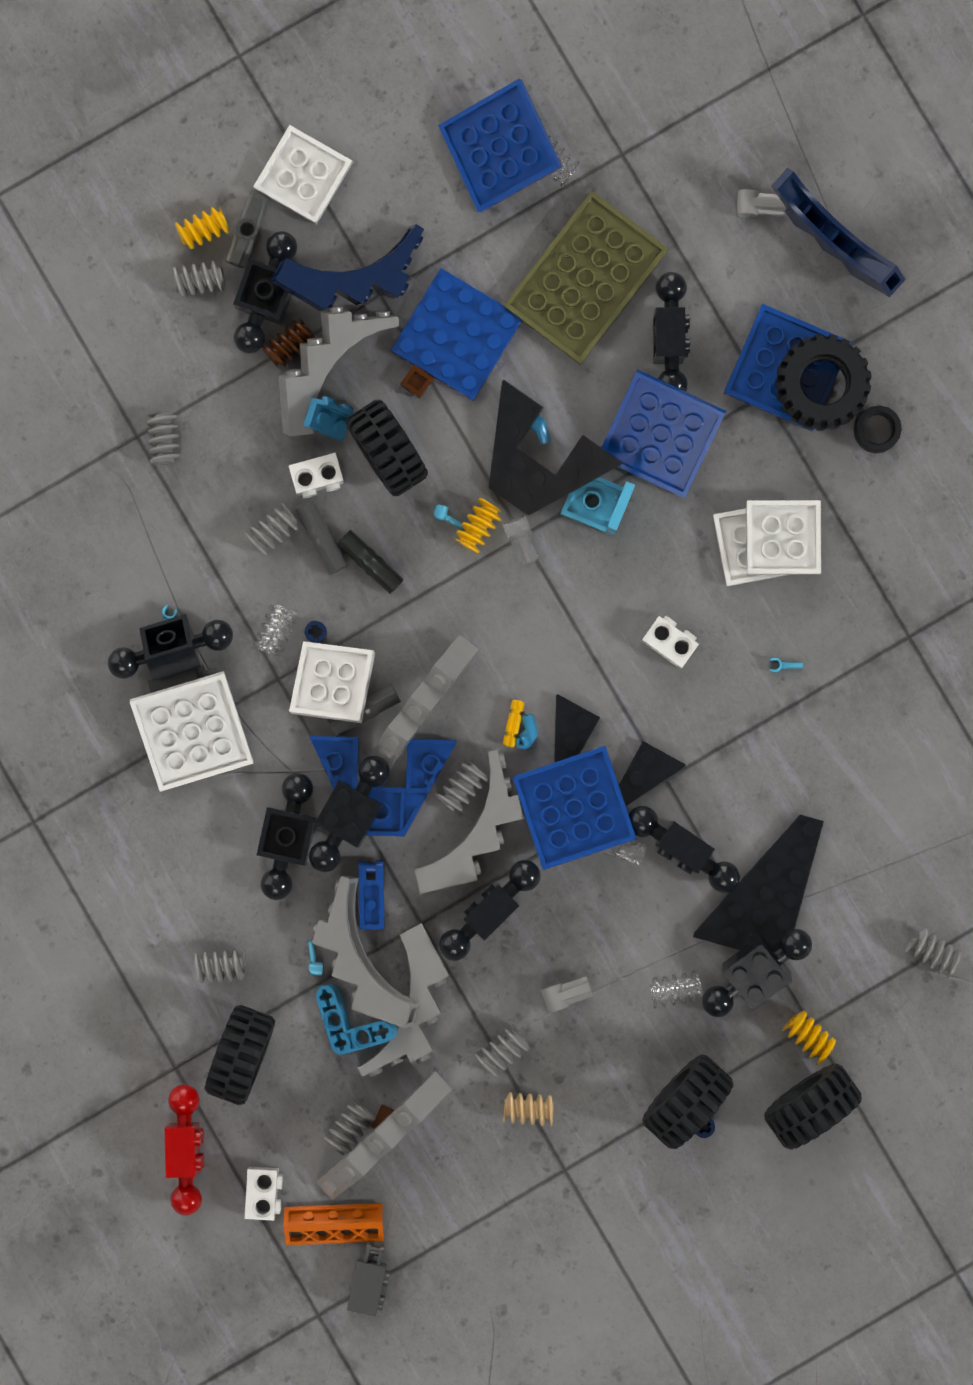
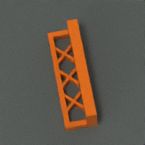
(333, 1220)

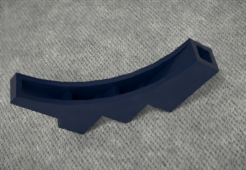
(834, 238)
(384, 275)

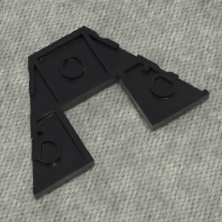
(522, 478)
(646, 769)

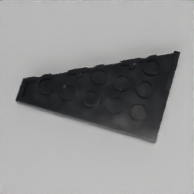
(769, 893)

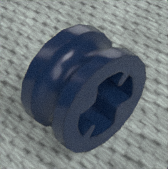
(320, 626)
(704, 1134)

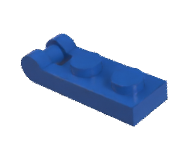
(371, 896)

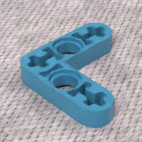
(349, 1034)

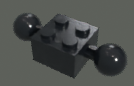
(260, 296)
(669, 329)
(170, 648)
(349, 813)
(286, 836)
(685, 848)
(491, 911)
(757, 972)

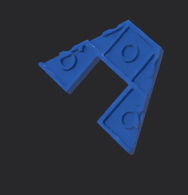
(401, 805)

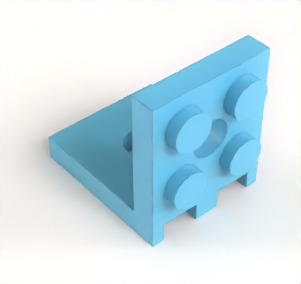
(609, 511)

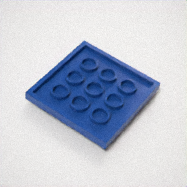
(500, 145)
(456, 334)
(763, 352)
(662, 433)
(574, 808)

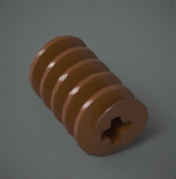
(288, 343)

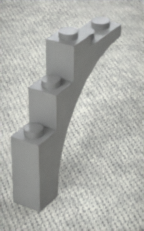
(339, 333)
(424, 700)
(484, 838)
(352, 965)
(425, 970)
(384, 1136)

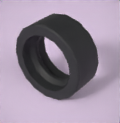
(881, 411)

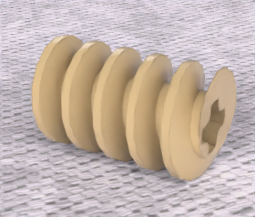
(528, 1109)

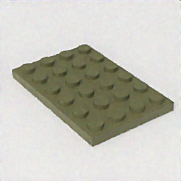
(586, 277)

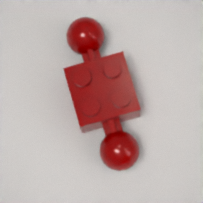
(183, 1150)

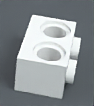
(315, 468)
(666, 647)
(256, 1192)

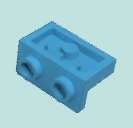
(328, 417)

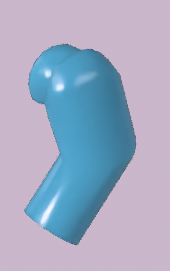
(541, 430)
(529, 733)

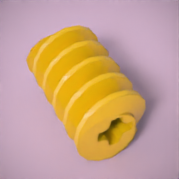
(202, 228)
(478, 525)
(810, 1036)

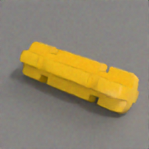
(513, 723)

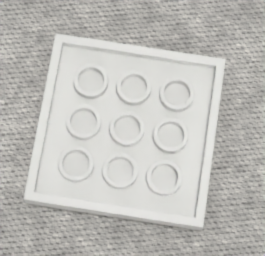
(191, 731)

